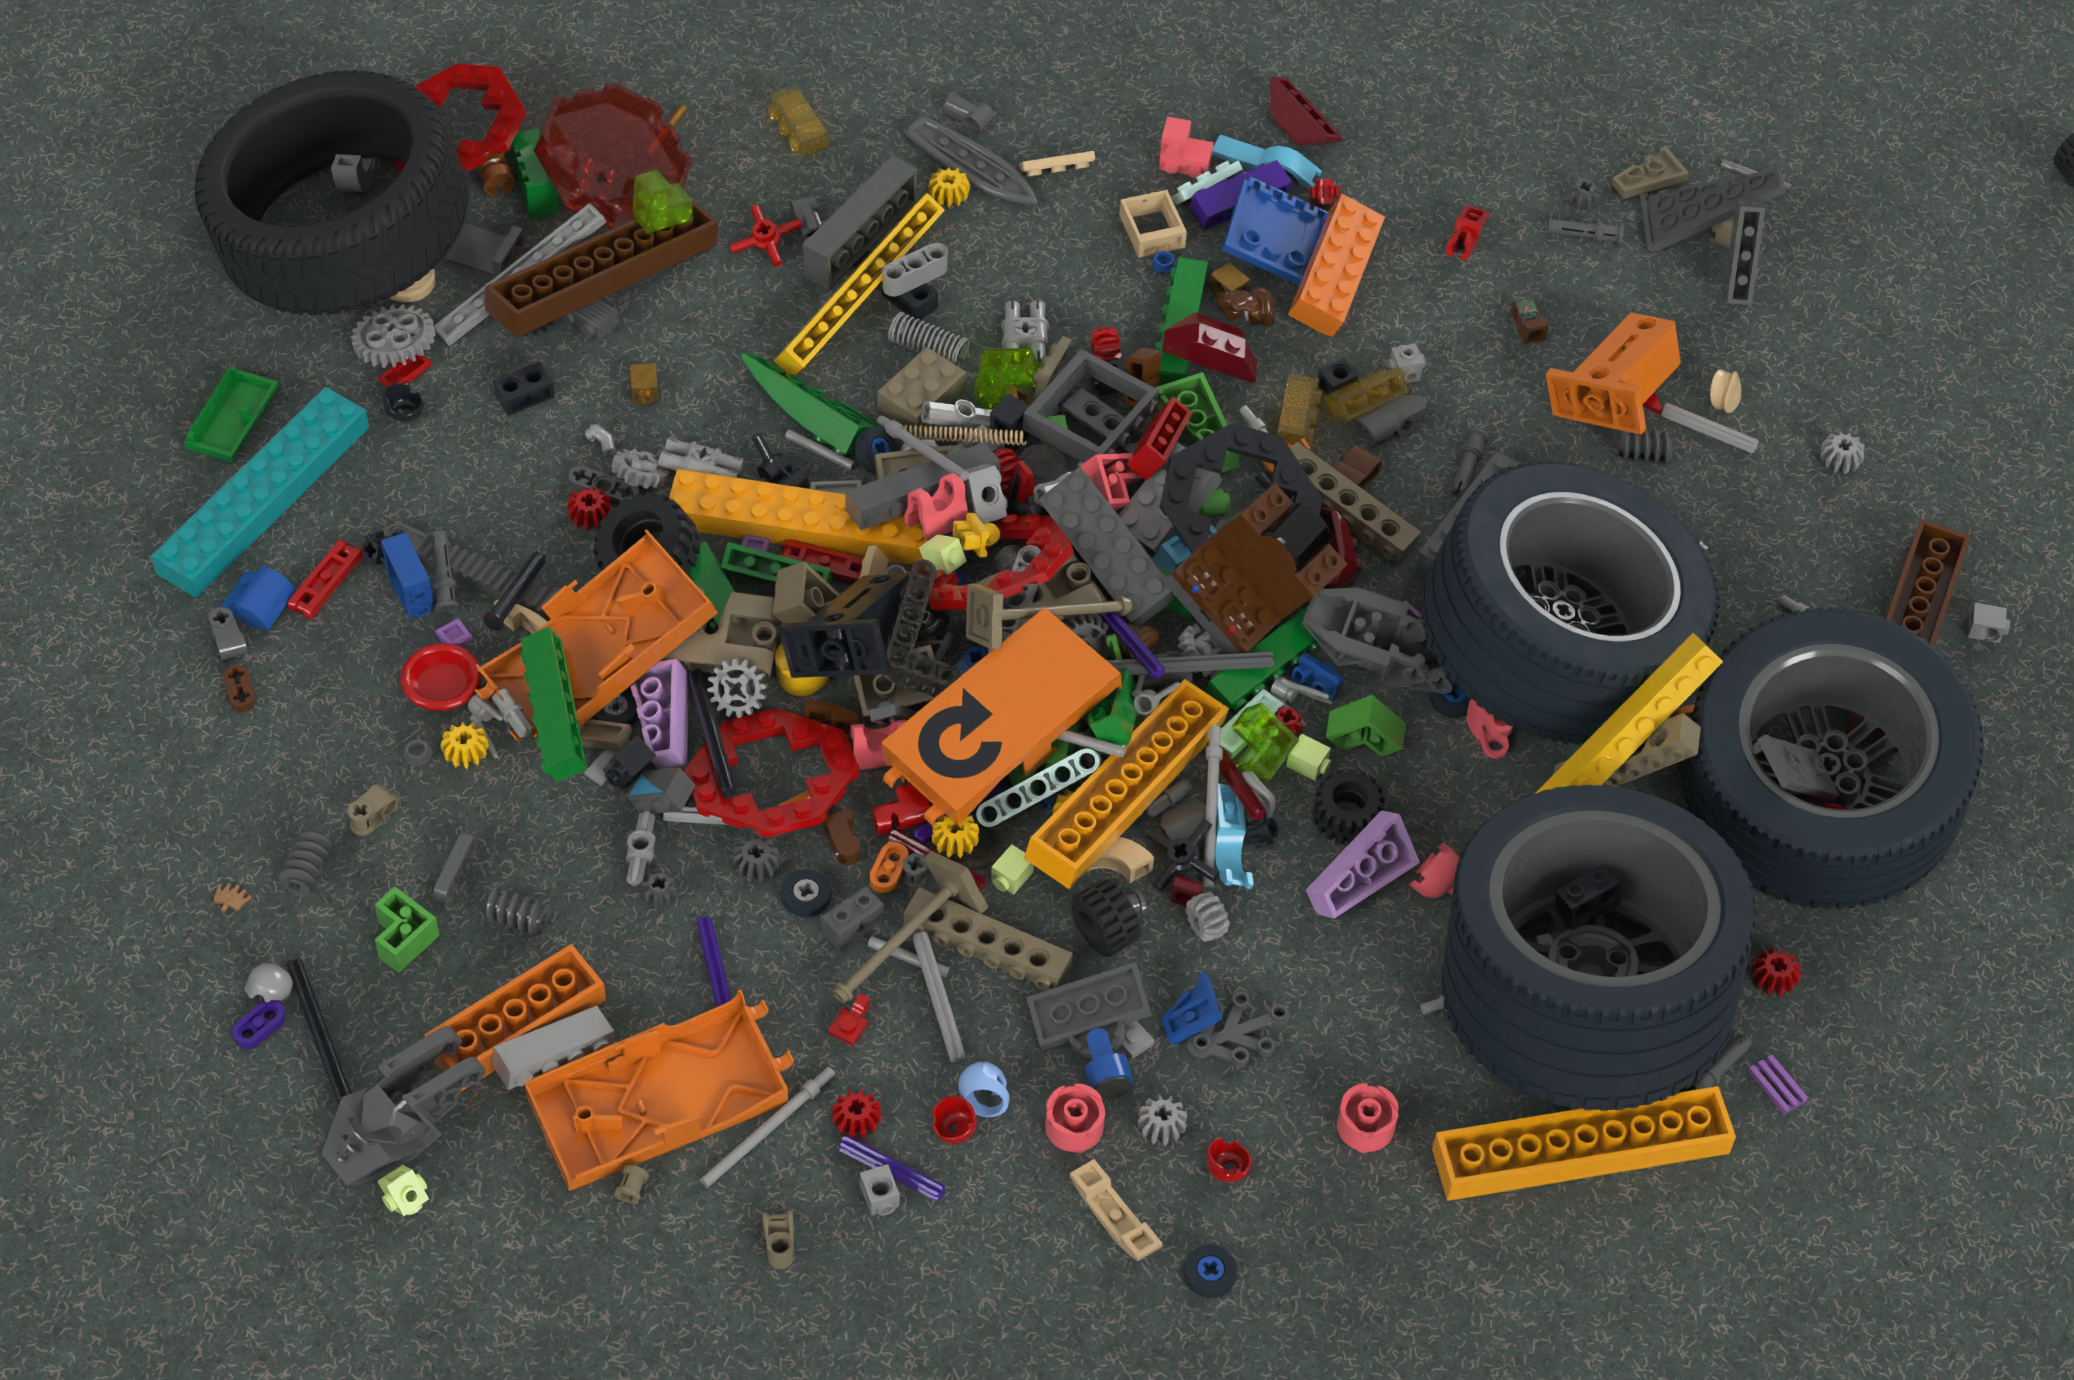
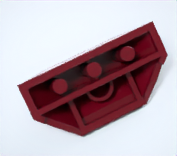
(1299, 115)
(1211, 346)
(1345, 546)

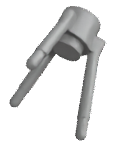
(1287, 691)
(1148, 700)
(484, 711)

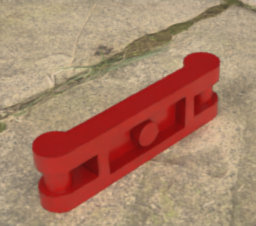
(836, 561)
(325, 579)

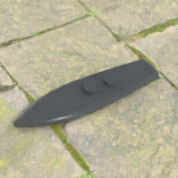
(982, 166)

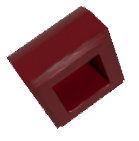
(1184, 889)

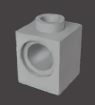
(1988, 622)
(879, 1180)

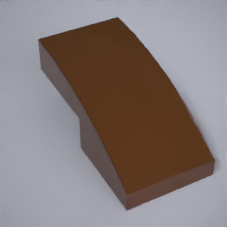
(830, 714)

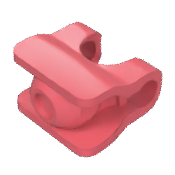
(940, 510)
(1488, 729)
(868, 745)

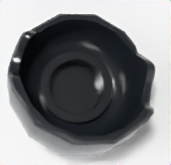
(398, 397)

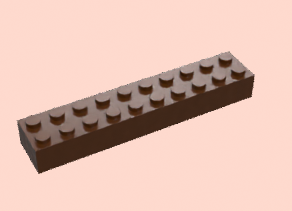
(594, 271)
(1924, 587)

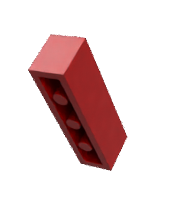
(1159, 438)

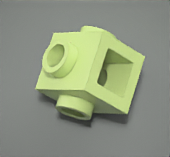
(403, 1191)

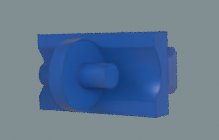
(1317, 675)

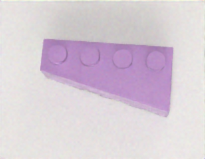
(663, 712)
(1364, 866)

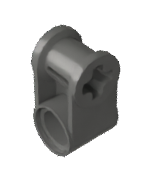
(226, 634)

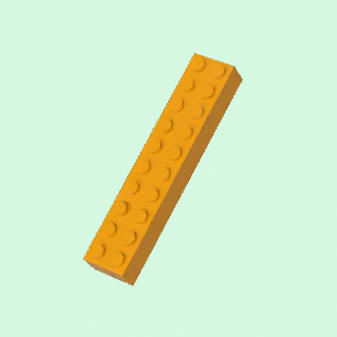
(785, 512)
(1126, 785)
(1581, 1144)

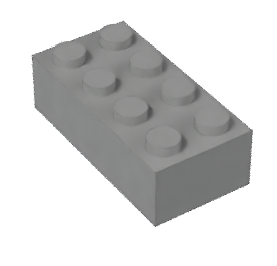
(1143, 511)

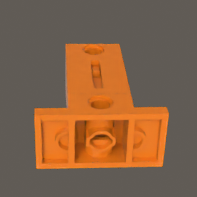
(1618, 375)

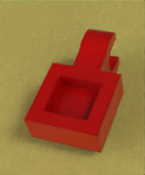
(851, 1024)

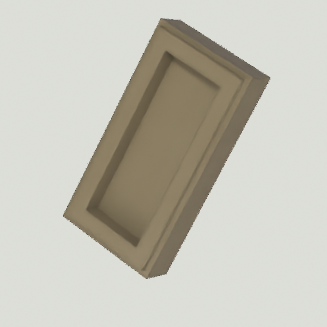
(605, 734)

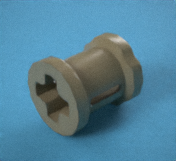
(631, 1184)

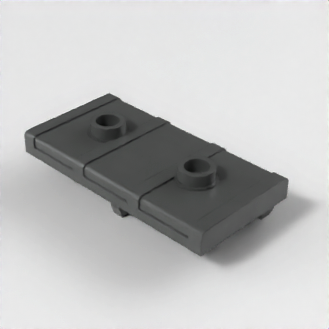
(1797, 767)

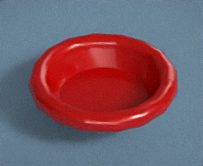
(440, 677)

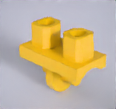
(975, 534)

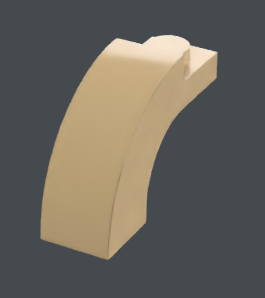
(1127, 859)

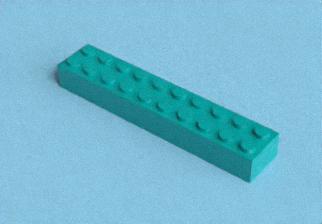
(260, 492)

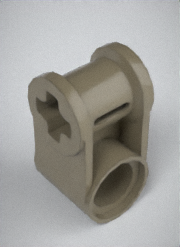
(372, 809)
(779, 1235)

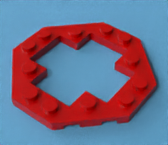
(498, 97)
(1041, 532)
(800, 734)

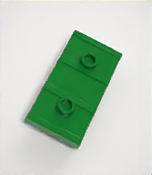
(230, 414)

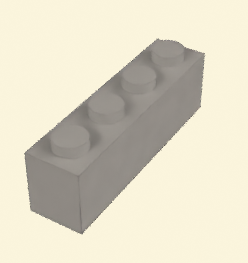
(551, 1047)

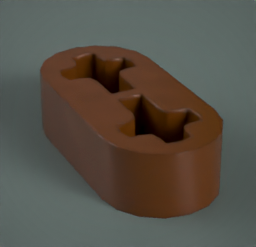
(245, 687)

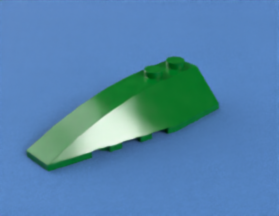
(827, 419)

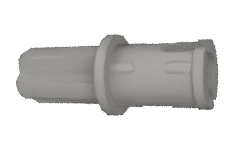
(513, 714)

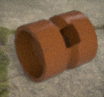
(496, 173)

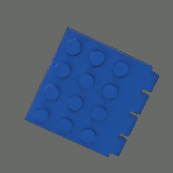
(1273, 230)

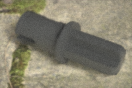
(1168, 798)

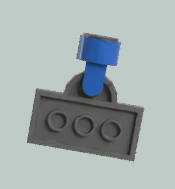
(1093, 1020)

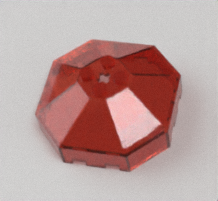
(609, 136)

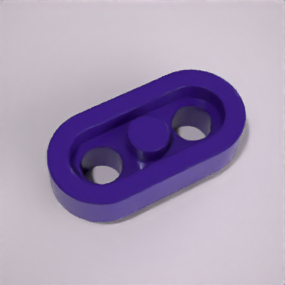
(256, 1023)

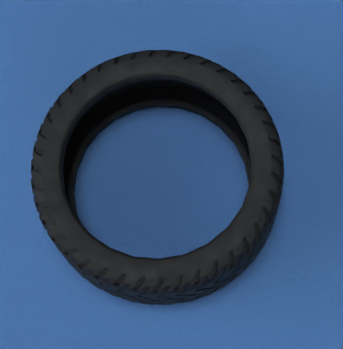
(352, 257)

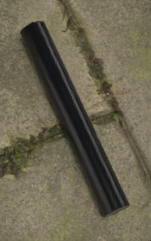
(1018, 507)

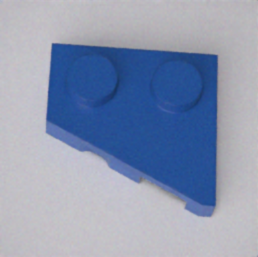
(1192, 1011)

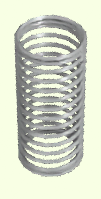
(962, 341)

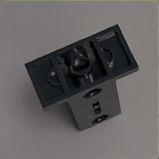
(847, 633)

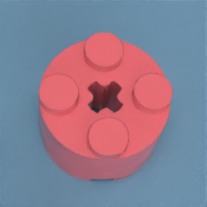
(1367, 1117)
(1075, 1118)

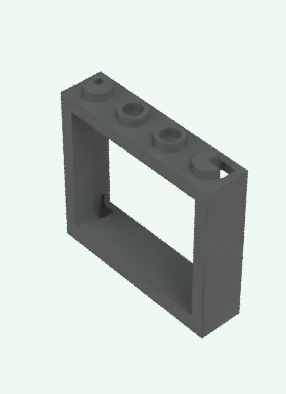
(1074, 445)

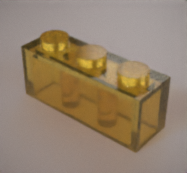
(798, 122)
(1365, 394)
(1298, 409)

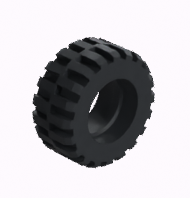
(656, 514)

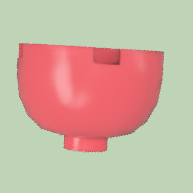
(1437, 873)

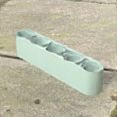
(1026, 792)

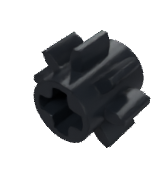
(372, 547)
(1261, 831)

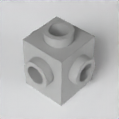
(1409, 360)

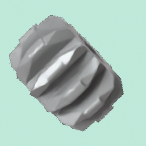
(1842, 452)
(1207, 916)
(1151, 1122)

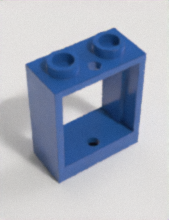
(407, 575)

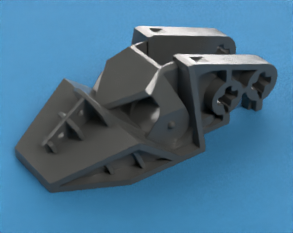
(1377, 636)
(376, 1135)

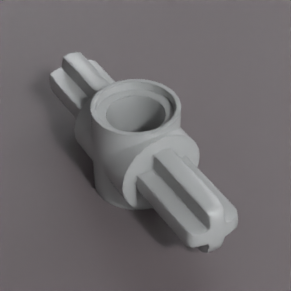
(640, 859)

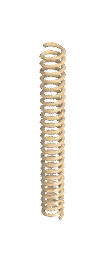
(965, 434)

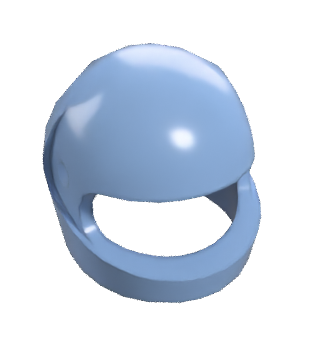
(984, 1077)

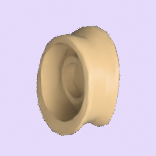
(1725, 391)

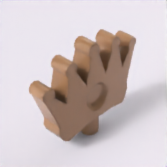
(231, 898)

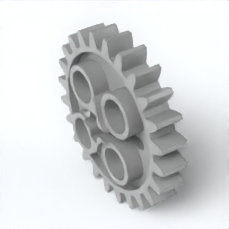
(393, 335)

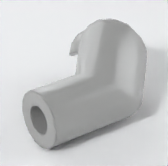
(606, 438)

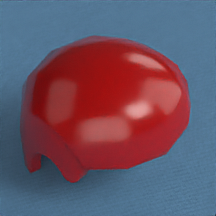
(953, 1111)
(1221, 1153)

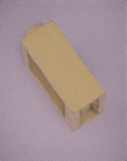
(1155, 241)

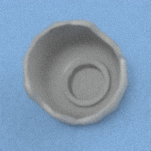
(270, 982)

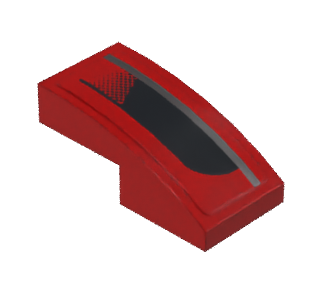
(1021, 484)

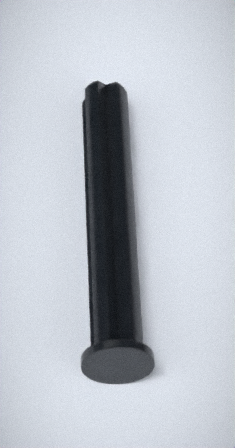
(513, 593)

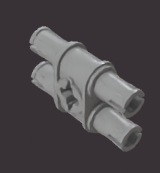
(1026, 331)
(698, 459)

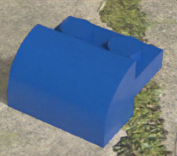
(259, 597)

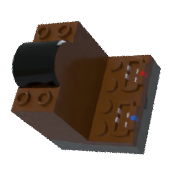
(1256, 570)

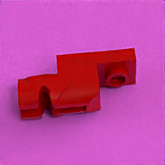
(1467, 230)
(905, 813)

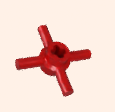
(766, 236)

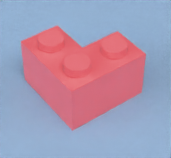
(1182, 153)
(1112, 477)

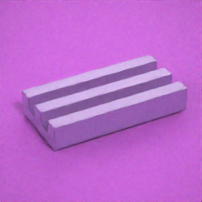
(1763, 1065)

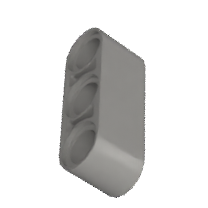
(915, 269)

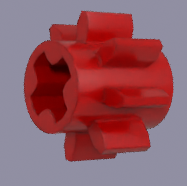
(1324, 191)
(1290, 719)

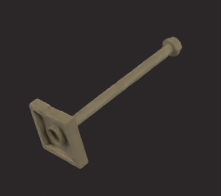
(987, 612)
(954, 884)

